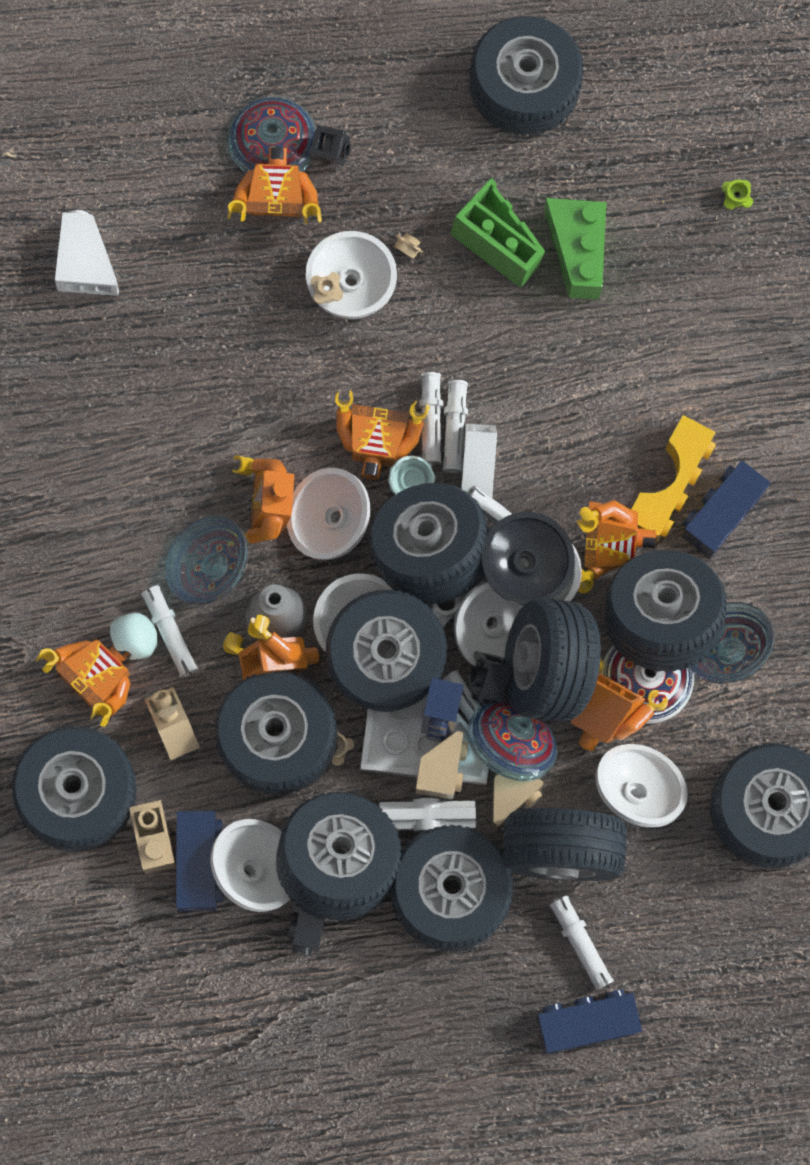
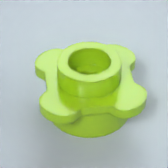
(737, 186)

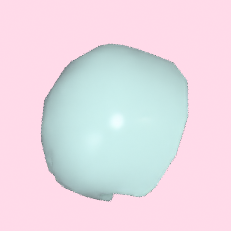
(409, 472)
(134, 634)

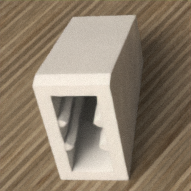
(83, 258)
(479, 457)

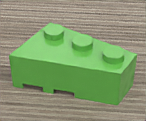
(497, 235)
(579, 240)

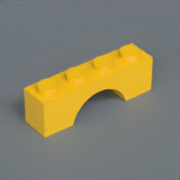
(686, 447)

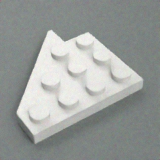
(396, 744)

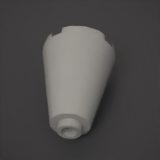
(282, 607)

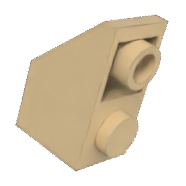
(172, 723)
(439, 768)
(511, 796)
(152, 837)

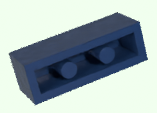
(724, 508)
(441, 709)
(194, 877)
(588, 1021)

